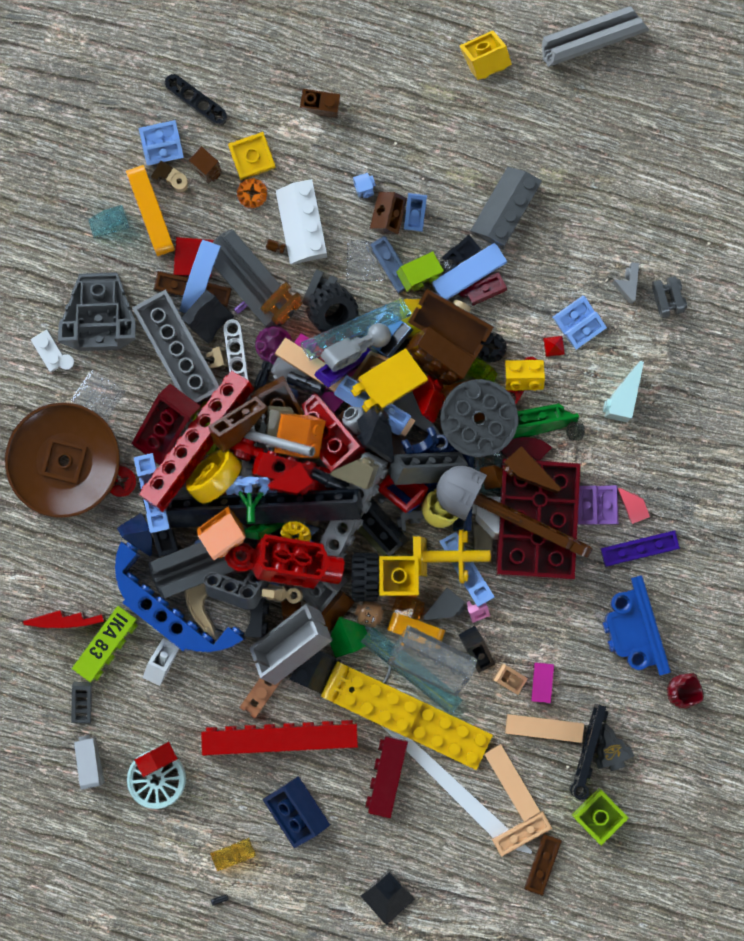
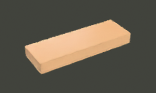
(521, 833)

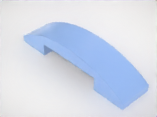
(199, 274)
(156, 519)
(476, 585)

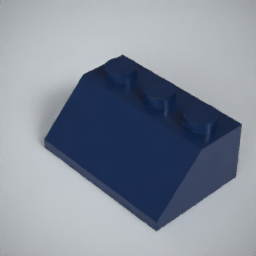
(296, 812)

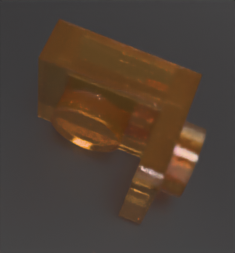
(408, 607)

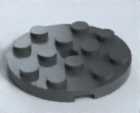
(495, 430)

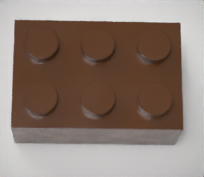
(439, 356)
(277, 394)

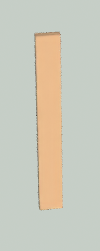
(297, 358)

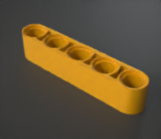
(150, 210)

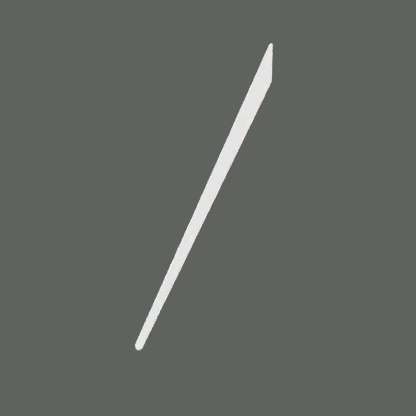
(458, 792)

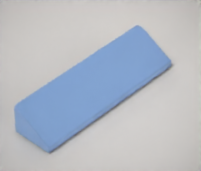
(469, 272)
(397, 417)

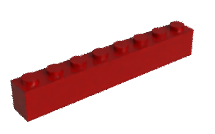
(279, 738)

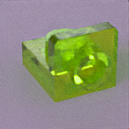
(482, 370)

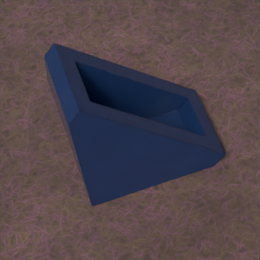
(137, 533)

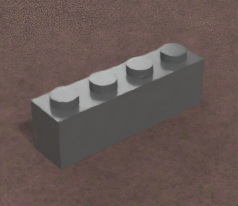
(423, 467)

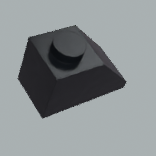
(477, 648)

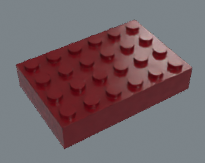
(526, 553)

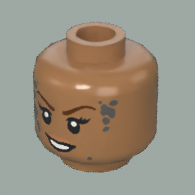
(369, 613)

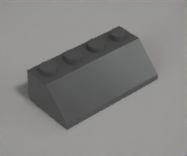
(506, 206)

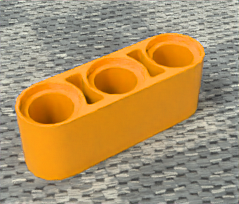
(399, 623)

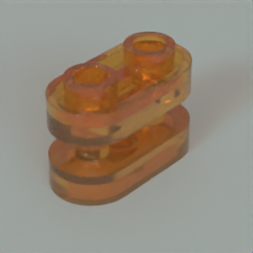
(293, 303)

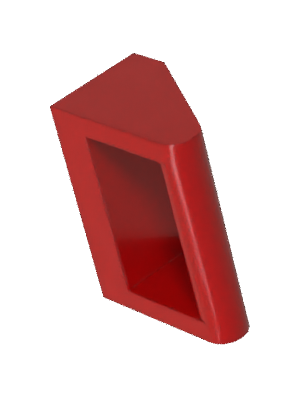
(415, 491)

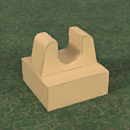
(220, 357)

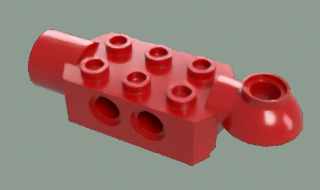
(265, 462)
(287, 562)

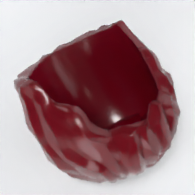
(685, 691)

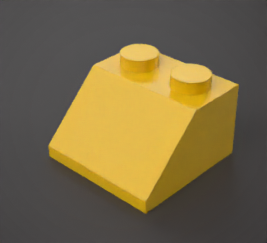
(486, 55)
(398, 575)

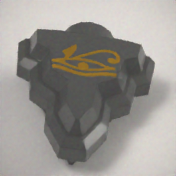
(611, 750)

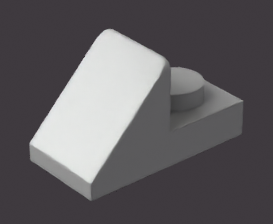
(628, 288)

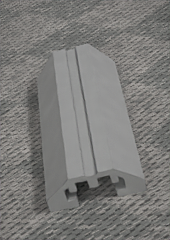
(592, 35)

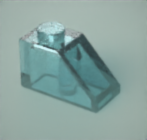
(109, 221)

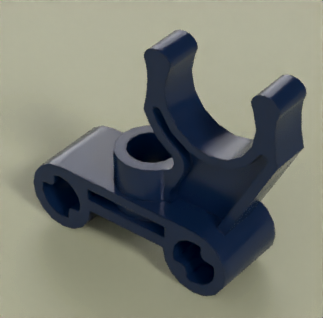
(429, 445)

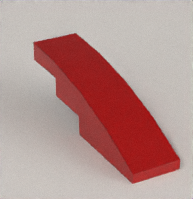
(58, 620)

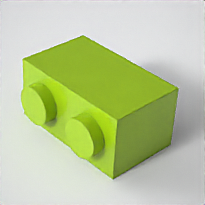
(419, 272)

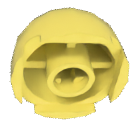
(434, 512)

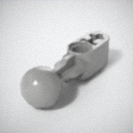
(348, 350)

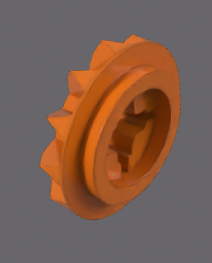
(258, 199)

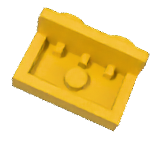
(524, 375)

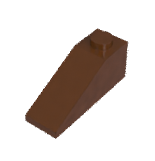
(236, 424)
(526, 469)

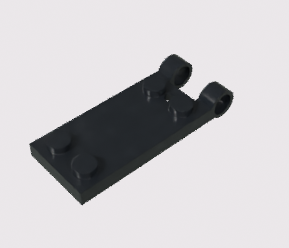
(583, 769)

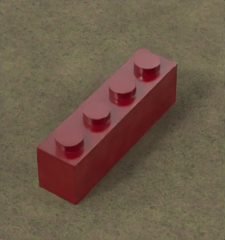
(387, 776)

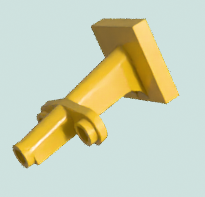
(459, 555)

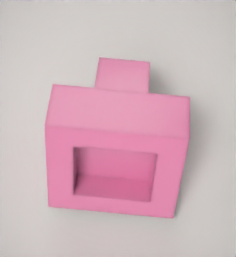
(477, 613)

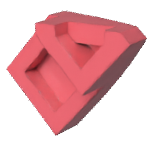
(634, 506)

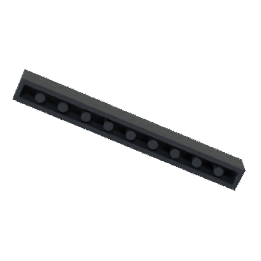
(271, 508)

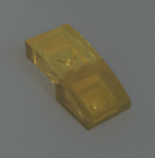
(233, 854)

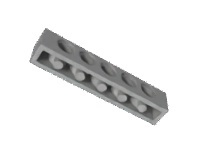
(334, 529)

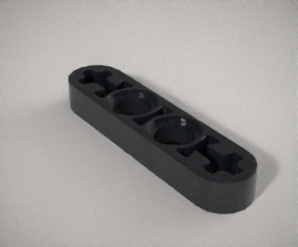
(197, 98)

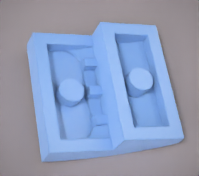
(161, 142)
(579, 322)

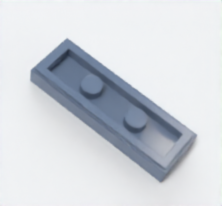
(389, 261)

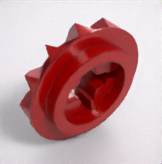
(130, 483)

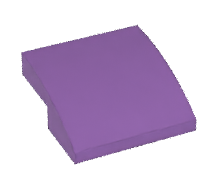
(598, 505)

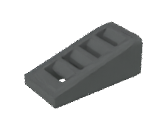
(81, 686)

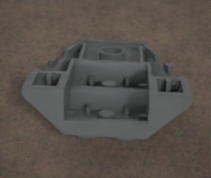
(97, 315)

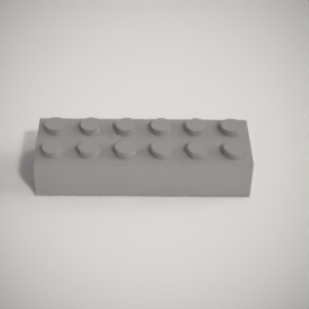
(176, 347)

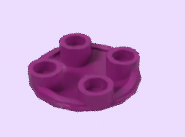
(269, 341)

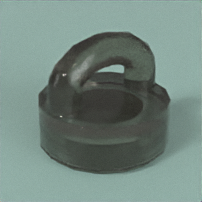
(447, 265)
(575, 431)

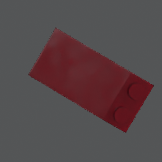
(165, 423)

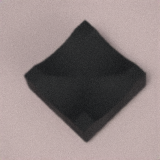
(206, 316)
(257, 625)

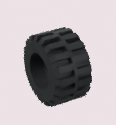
(324, 299)
(365, 576)

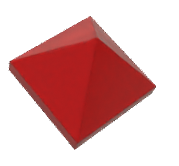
(554, 346)

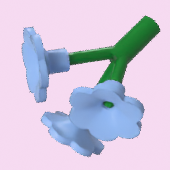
(247, 483)

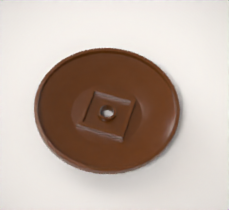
(35, 456)

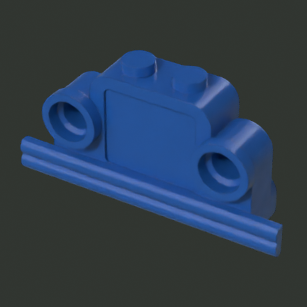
(634, 629)

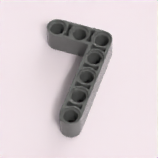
(238, 589)

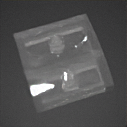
(98, 394)

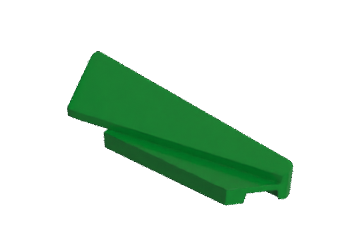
(543, 420)

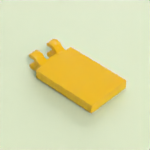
(389, 381)

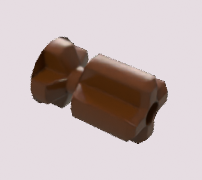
(273, 245)

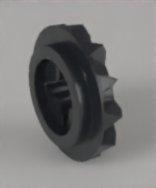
(496, 355)

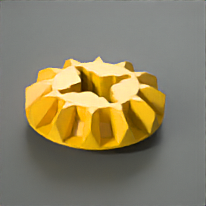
(294, 528)

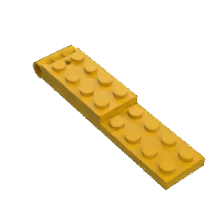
(406, 715)

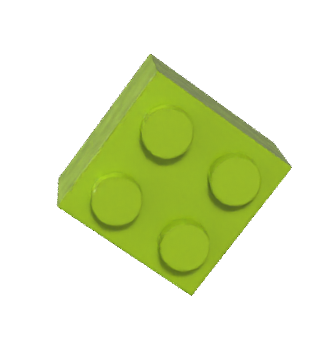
(600, 816)

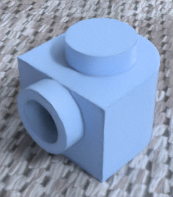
(364, 185)

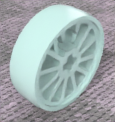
(153, 785)

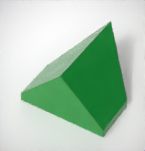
(347, 637)

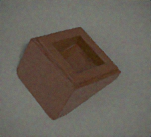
(493, 478)

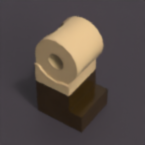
(170, 176)

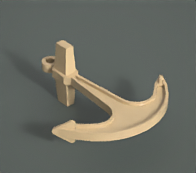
(197, 595)

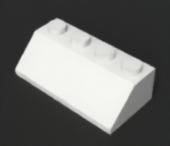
(301, 222)

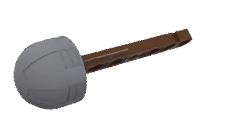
(460, 490)

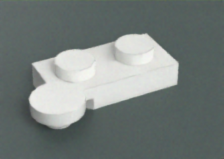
(50, 352)

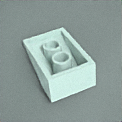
(622, 401)

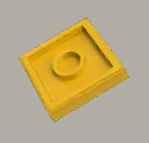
(251, 155)

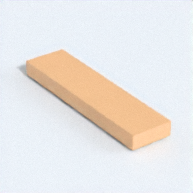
(544, 728)
(512, 782)

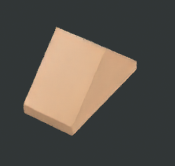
(510, 679)

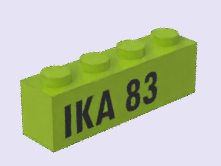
(105, 643)

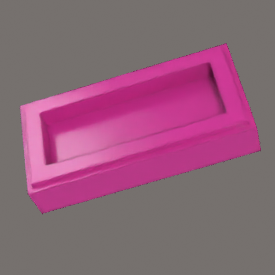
(542, 682)

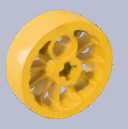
(213, 476)

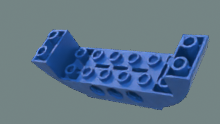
(137, 594)

